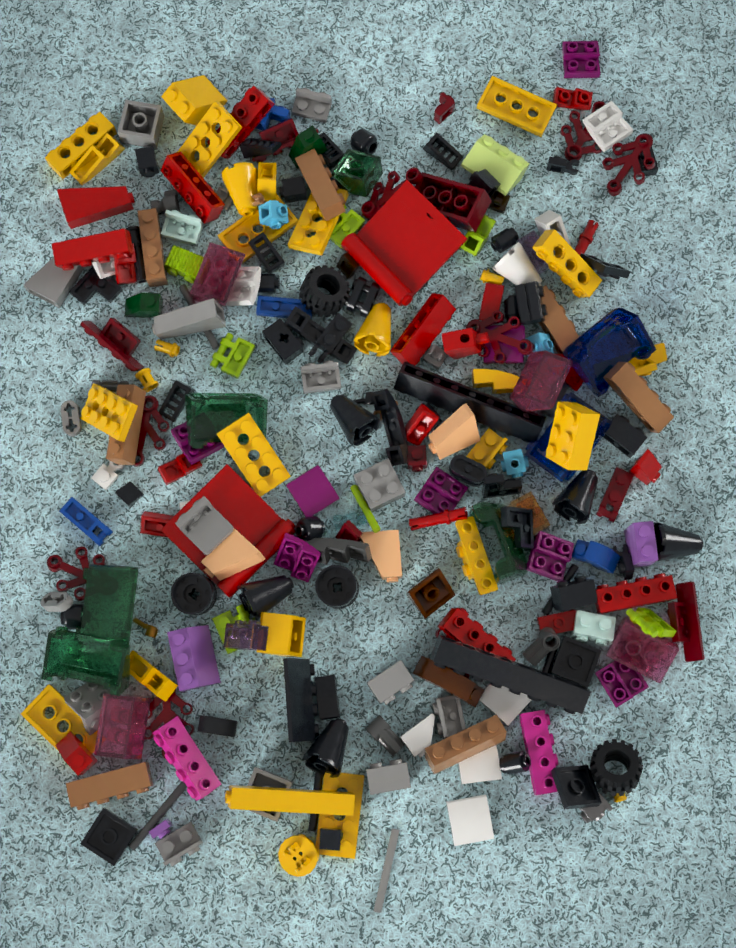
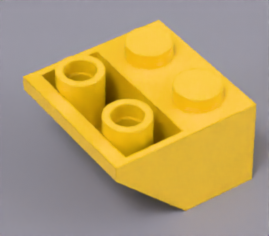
(284, 634)

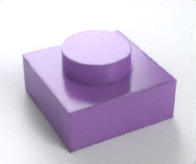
(161, 829)

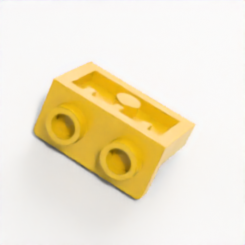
(488, 448)

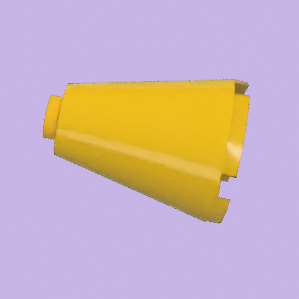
(241, 184)
(375, 331)

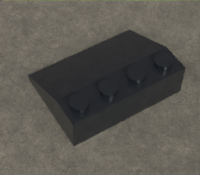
(299, 700)

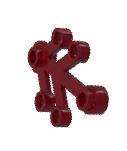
(582, 135)
(629, 161)
(371, 207)
(497, 335)
(146, 428)
(73, 571)
(167, 714)

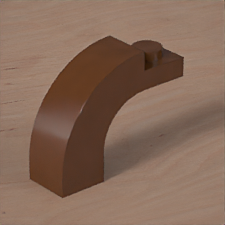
(449, 681)

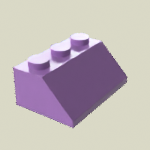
(193, 657)

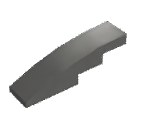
(340, 550)

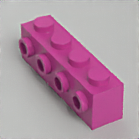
(539, 748)
(186, 758)

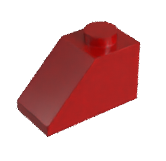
(646, 468)
(75, 754)

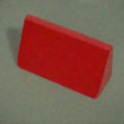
(420, 424)
(153, 523)

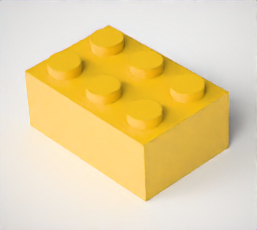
(572, 435)

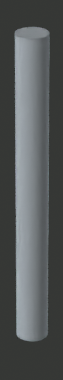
(386, 870)

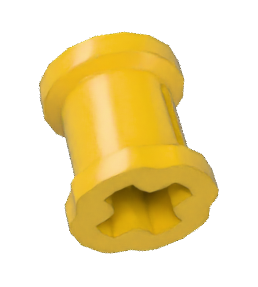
(146, 379)

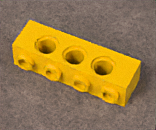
(96, 123)
(576, 266)

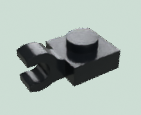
(560, 165)
(625, 565)

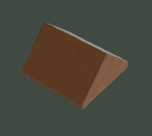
(431, 593)

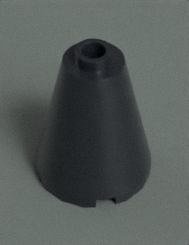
(354, 419)
(577, 497)
(675, 542)
(264, 594)
(328, 749)

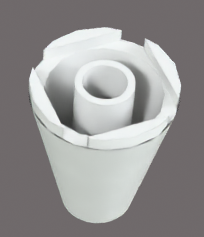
(517, 266)

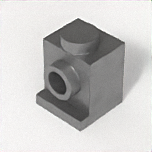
(595, 813)

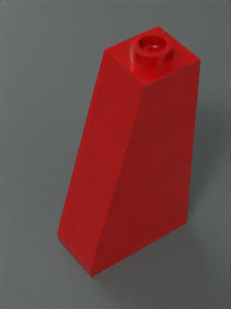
(94, 204)

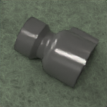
(168, 202)

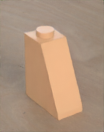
(454, 433)
(385, 553)
(231, 557)

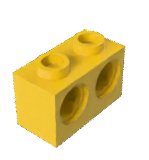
(267, 180)

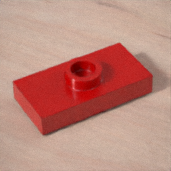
(558, 622)

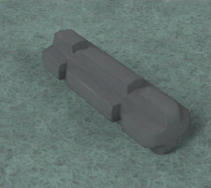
(110, 384)

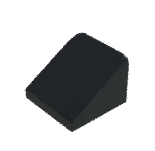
(129, 494)
(330, 839)

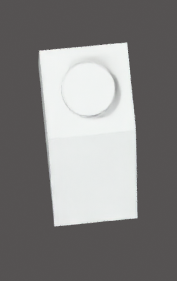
(549, 221)
(419, 736)

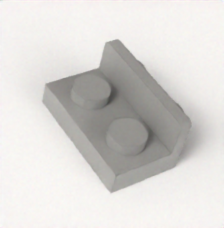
(312, 104)
(179, 843)

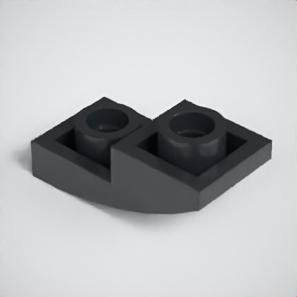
(327, 697)

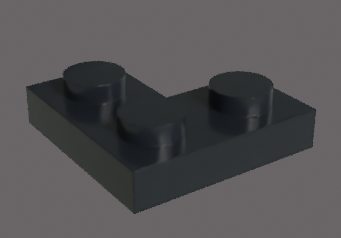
(604, 268)
(91, 283)
(495, 486)
(522, 522)

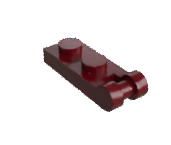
(615, 494)

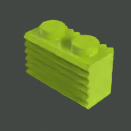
(183, 263)

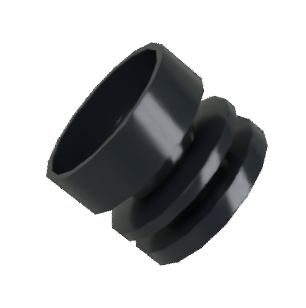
(185, 586)
(325, 586)

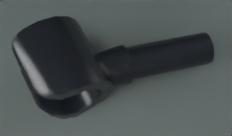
(367, 400)

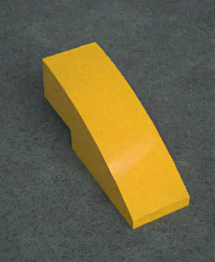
(96, 159)
(499, 381)
(151, 677)

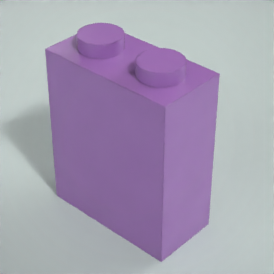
(641, 543)

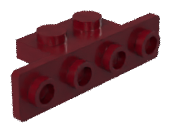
(282, 132)
(117, 339)
(686, 621)

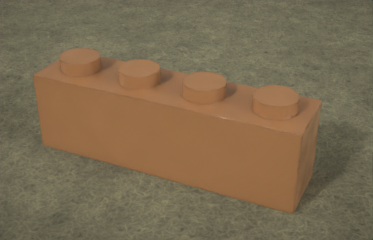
(320, 185)
(152, 247)
(556, 323)
(638, 396)
(125, 452)
(465, 744)
(109, 784)

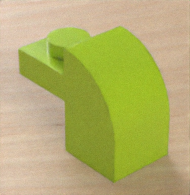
(477, 240)

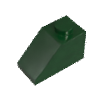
(305, 142)
(144, 305)

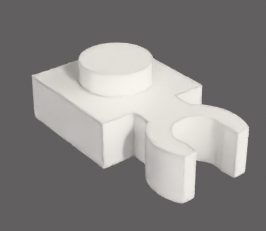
(106, 476)

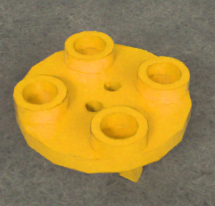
(304, 863)

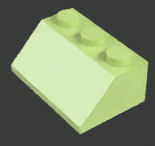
(498, 161)

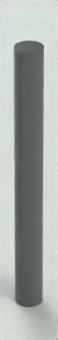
(211, 338)
(157, 816)

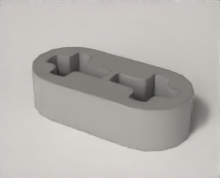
(75, 418)
(56, 601)

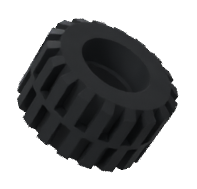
(329, 280)
(616, 752)

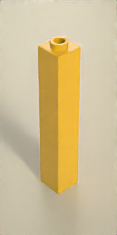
(290, 800)

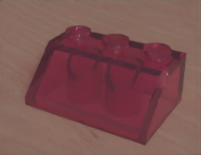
(217, 274)
(540, 381)
(641, 651)
(122, 726)

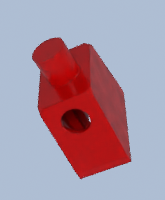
(463, 342)

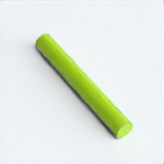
(365, 508)

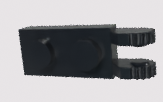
(331, 336)

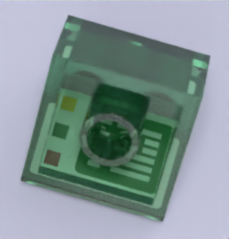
(358, 172)

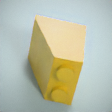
(192, 98)

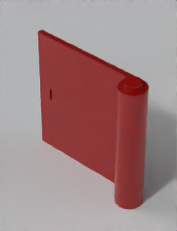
(404, 244)
(245, 512)

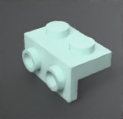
(182, 227)
(593, 628)

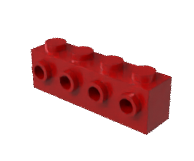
(248, 114)
(192, 187)
(92, 249)
(423, 329)
(635, 594)
(462, 629)

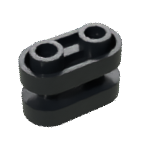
(358, 287)
(467, 470)

